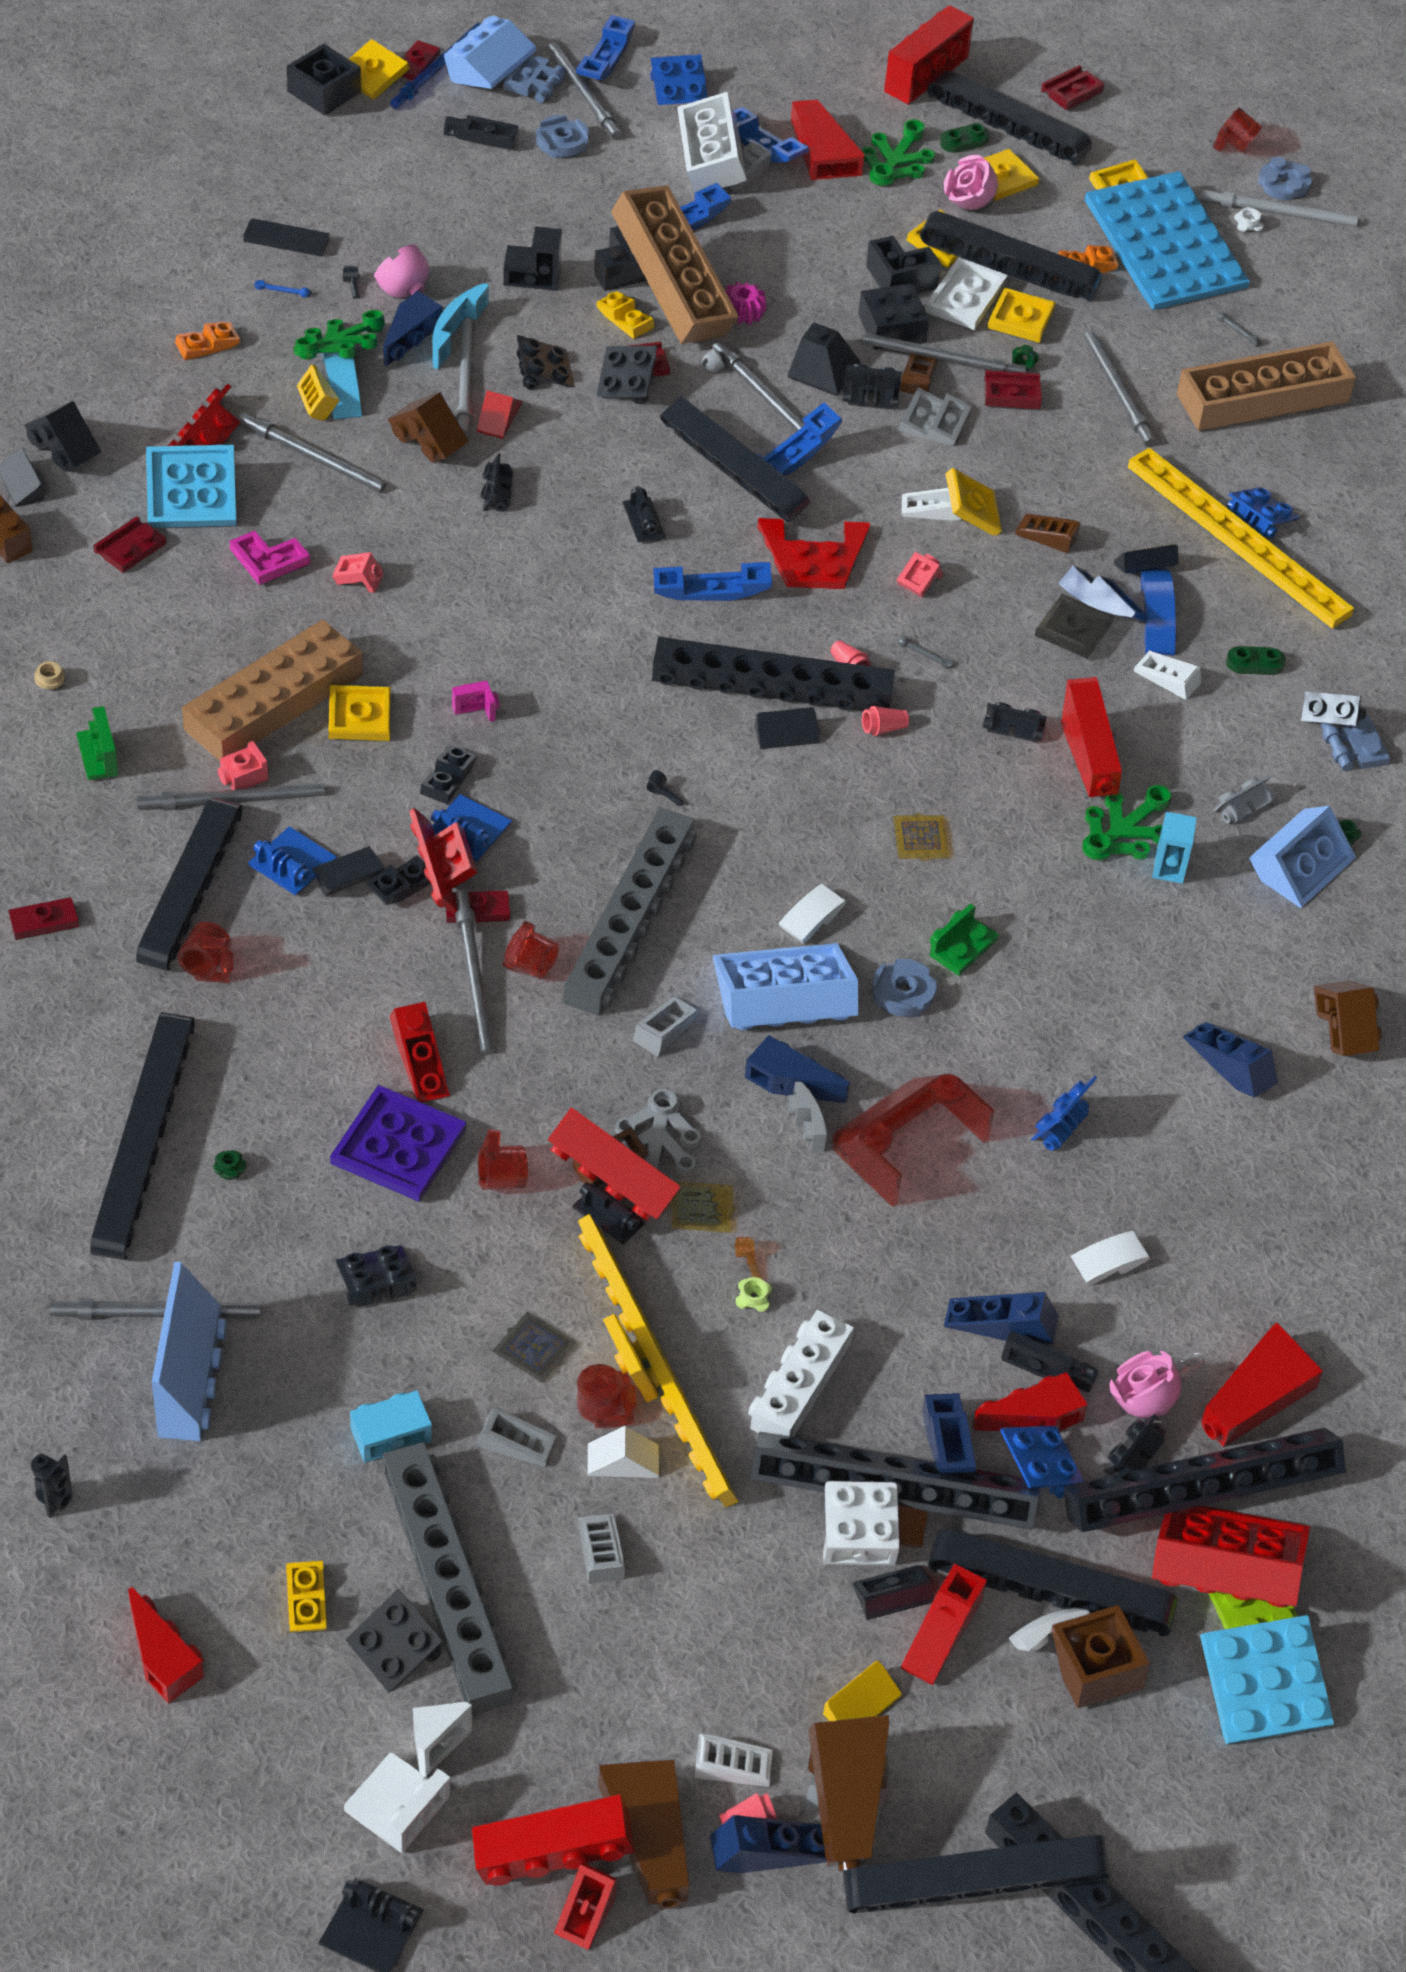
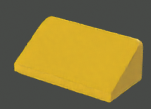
(864, 1696)

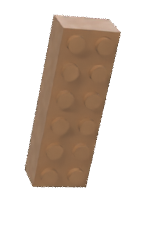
(674, 264)
(1265, 385)
(272, 690)

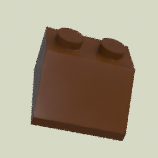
(1099, 1656)

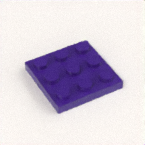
(398, 1143)

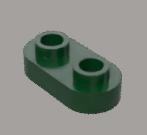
(964, 138)
(1255, 660)

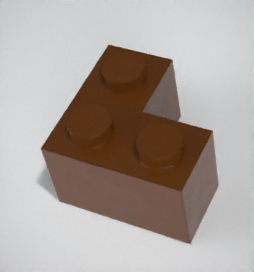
(432, 425)
(14, 534)
(1350, 1016)

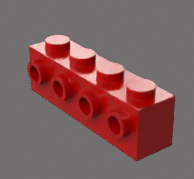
(614, 1164)
(552, 1840)

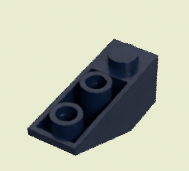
(411, 325)
(1240, 1061)
(778, 1067)
(999, 1314)
(763, 1844)

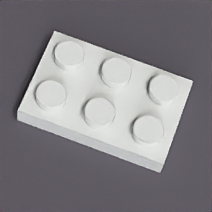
(966, 293)

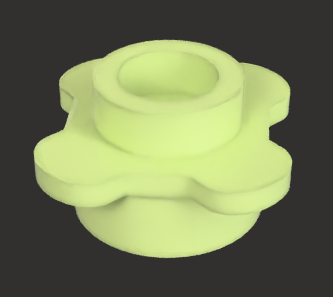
(757, 1286)

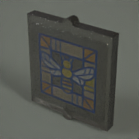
(534, 1347)

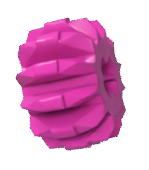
(747, 301)

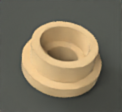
(48, 669)

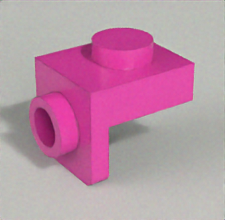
(475, 697)

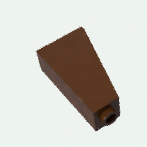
(848, 1781)
(656, 1825)

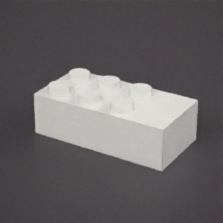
(711, 142)

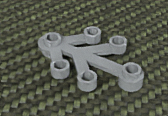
(657, 1136)

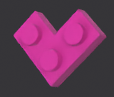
(266, 562)

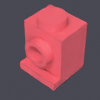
(243, 768)

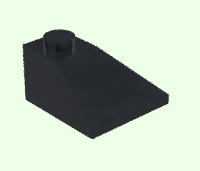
(822, 359)

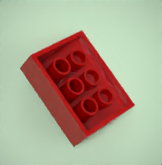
(1232, 1554)

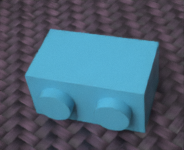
(1174, 847)
(390, 1425)

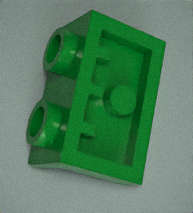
(98, 747)
(961, 941)

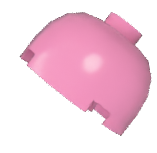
(971, 183)
(403, 274)
(1147, 1385)

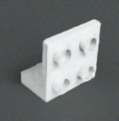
(861, 1523)
(398, 1801)

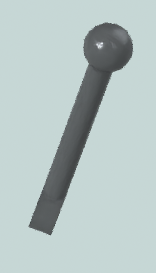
(1255, 340)
(946, 663)

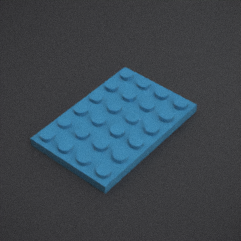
(1166, 240)

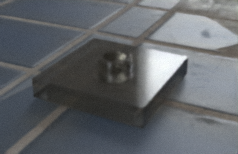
(1074, 626)

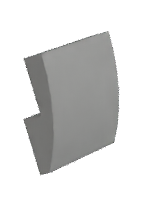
(934, 418)

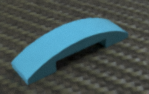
(469, 305)
(343, 380)

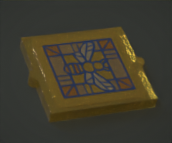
(920, 836)

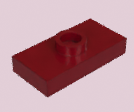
(419, 58)
(487, 906)
(43, 918)

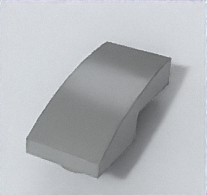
(808, 1115)

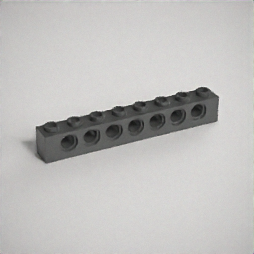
(629, 912)
(481, 1690)

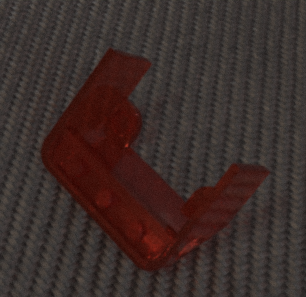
(870, 1133)

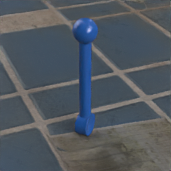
(304, 292)

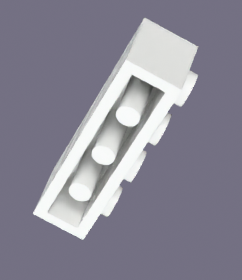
(802, 1375)

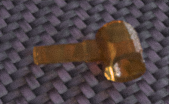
(746, 1248)

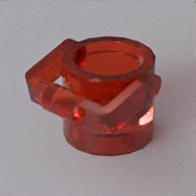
(1238, 131)
(205, 951)
(530, 952)
(501, 1165)
(601, 1395)

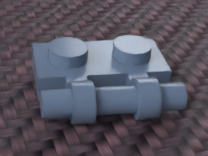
(528, 78)
(1363, 743)

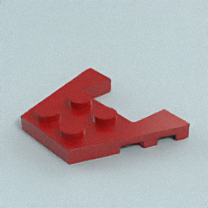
(813, 562)

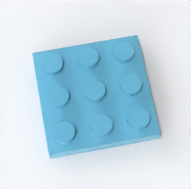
(191, 486)
(1266, 1679)

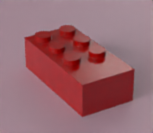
(928, 52)

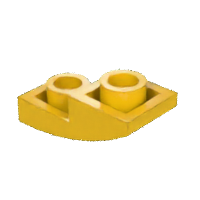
(622, 312)
(306, 1596)

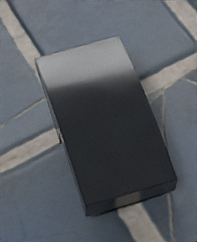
(449, 773)
(398, 884)

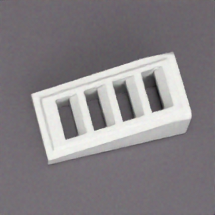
(938, 511)
(1187, 677)
(719, 1772)

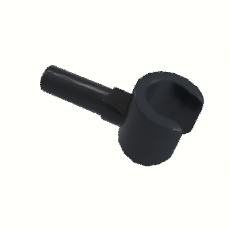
(350, 274)
(656, 785)

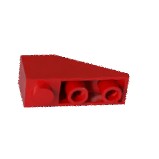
(419, 1051)
(1048, 1403)
(944, 1624)
(165, 1657)

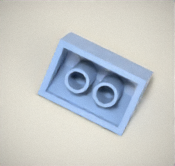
(488, 53)
(1304, 855)

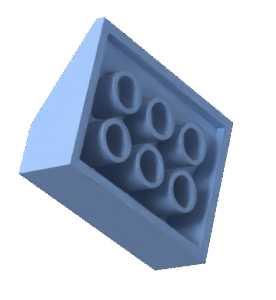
(786, 986)
(187, 1358)

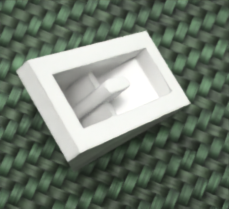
(623, 1455)
(439, 1731)

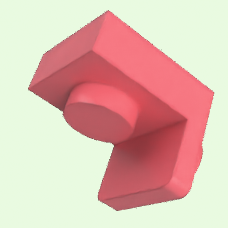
(357, 569)
(920, 573)

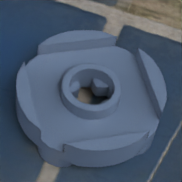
(573, 141)
(1278, 168)
(899, 1002)

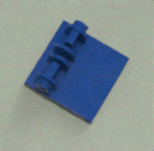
(678, 79)
(1261, 510)
(479, 823)
(289, 860)
(1065, 1117)
(1042, 1457)

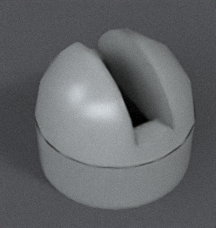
(712, 362)

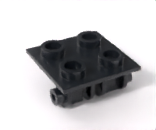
(543, 362)
(627, 372)
(881, 381)
(375, 1271)
(395, 1641)
(370, 1926)

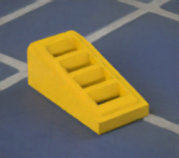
(317, 394)

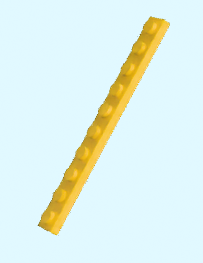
(1241, 538)
(660, 1370)

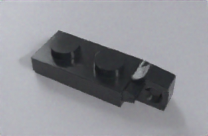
(482, 131)
(1046, 1361)

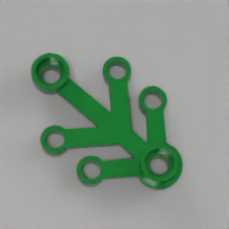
(885, 173)
(341, 340)
(1124, 827)

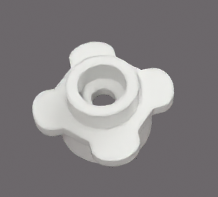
(1248, 220)

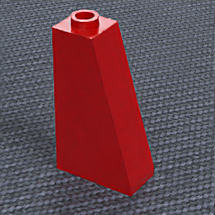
(830, 148)
(1091, 737)
(1262, 1385)

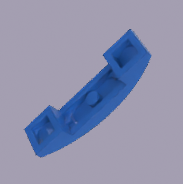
(609, 50)
(780, 150)
(707, 205)
(806, 442)
(713, 586)
(1160, 608)

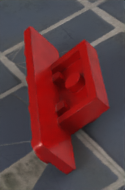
(211, 424)
(445, 856)

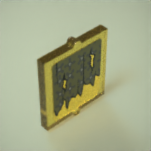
(703, 1207)

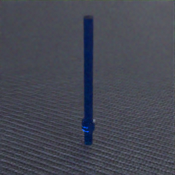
(410, 89)

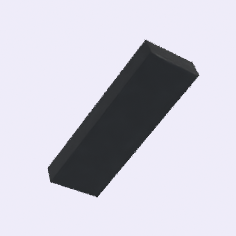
(286, 237)

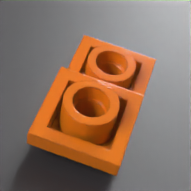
(1096, 256)
(213, 339)

